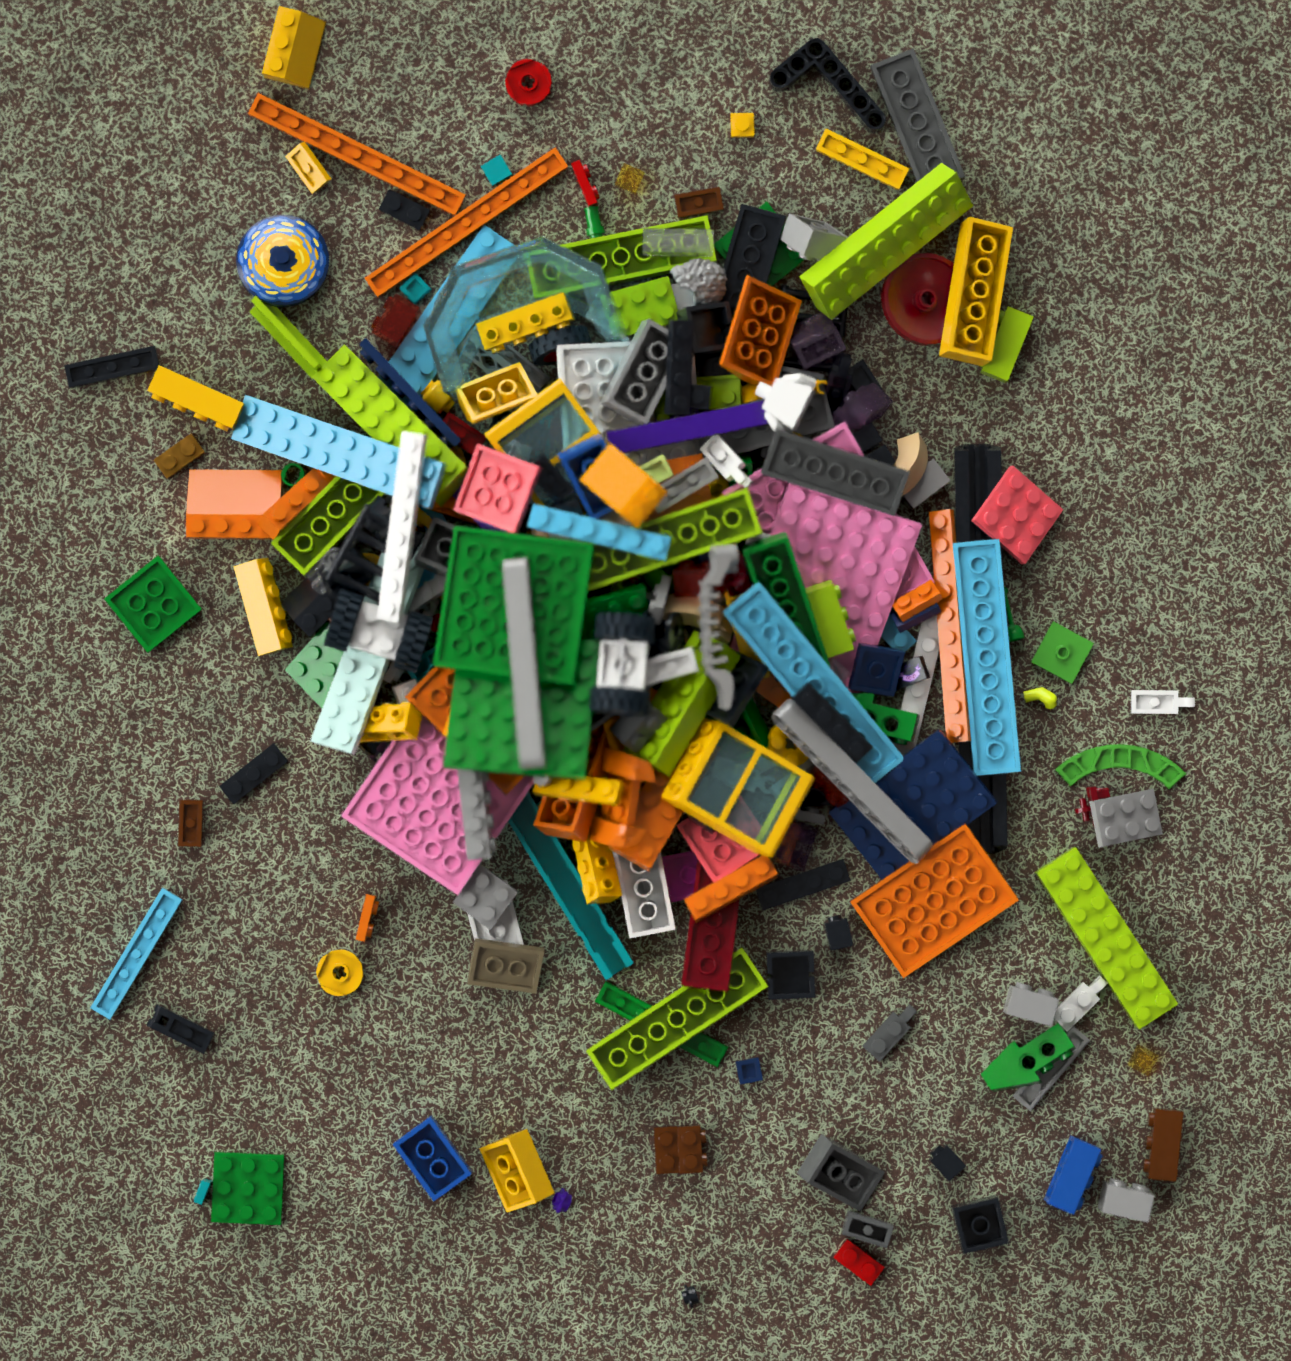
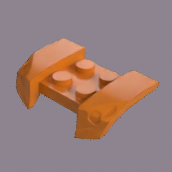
(617, 822)

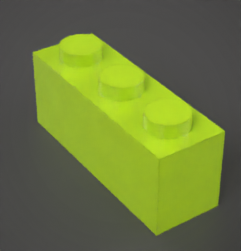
(1008, 343)
(831, 618)

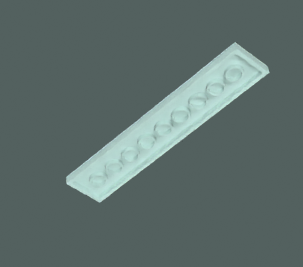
(357, 682)

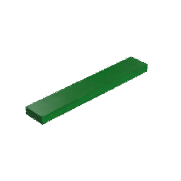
(631, 1007)

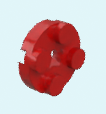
(533, 70)

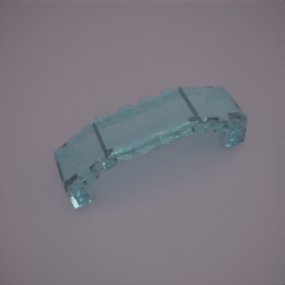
(507, 282)

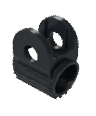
(674, 635)

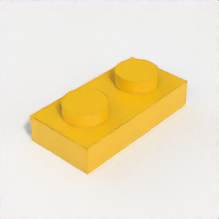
(308, 167)

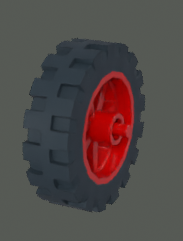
(544, 349)

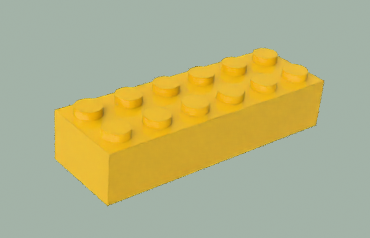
(976, 291)

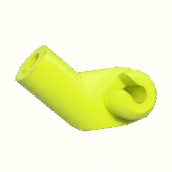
(1042, 694)

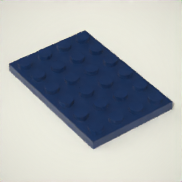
(931, 789)

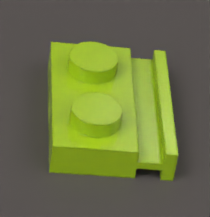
(726, 391)

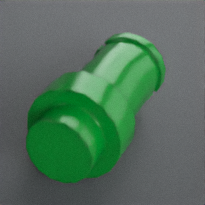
(593, 222)

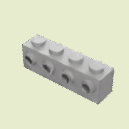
(476, 815)

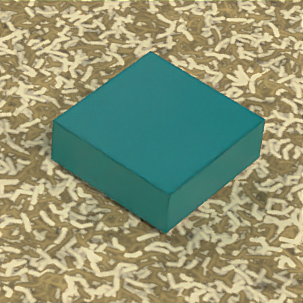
(496, 170)
(415, 288)
(202, 1191)

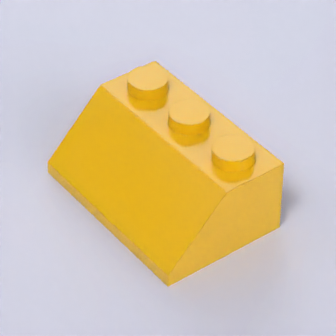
(293, 47)
(495, 393)
(517, 1171)

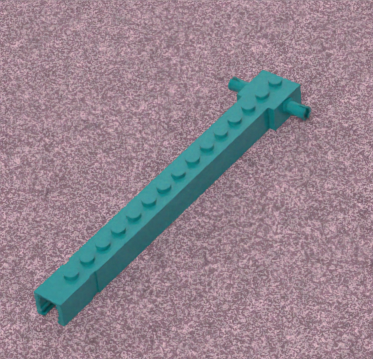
(560, 876)

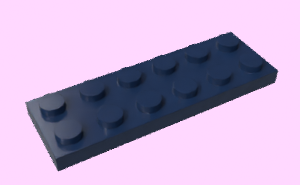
(403, 389)

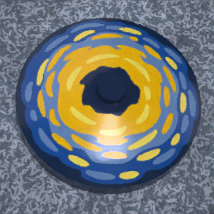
(282, 260)

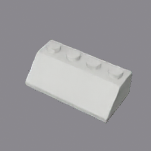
(644, 897)

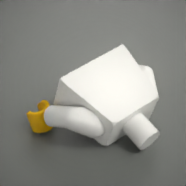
(788, 400)

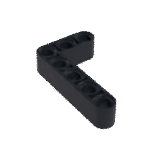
(833, 80)

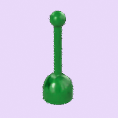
(1015, 632)

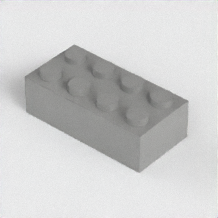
(640, 375)

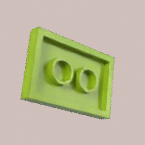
(646, 301)

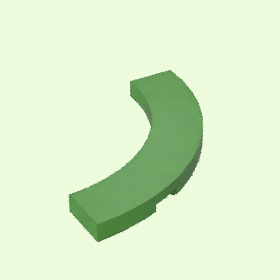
(1120, 757)

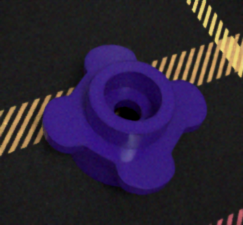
(561, 1201)

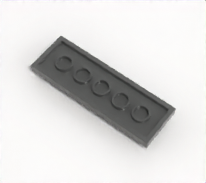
(915, 114)
(815, 420)
(835, 472)

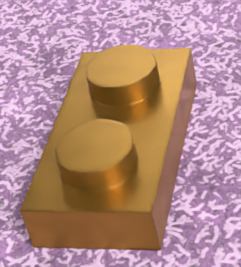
(179, 456)

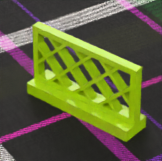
(288, 336)

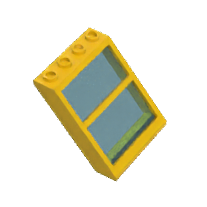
(547, 426)
(738, 787)

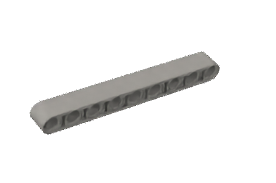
(524, 663)
(852, 781)

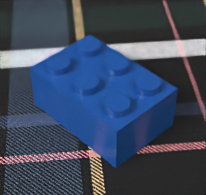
(576, 462)
(432, 1158)
(1073, 1175)

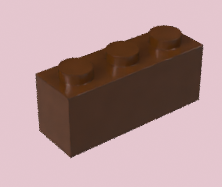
(1163, 1144)

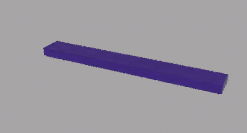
(688, 427)

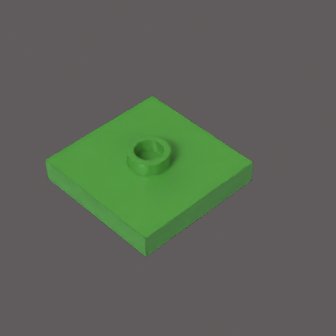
(1062, 652)

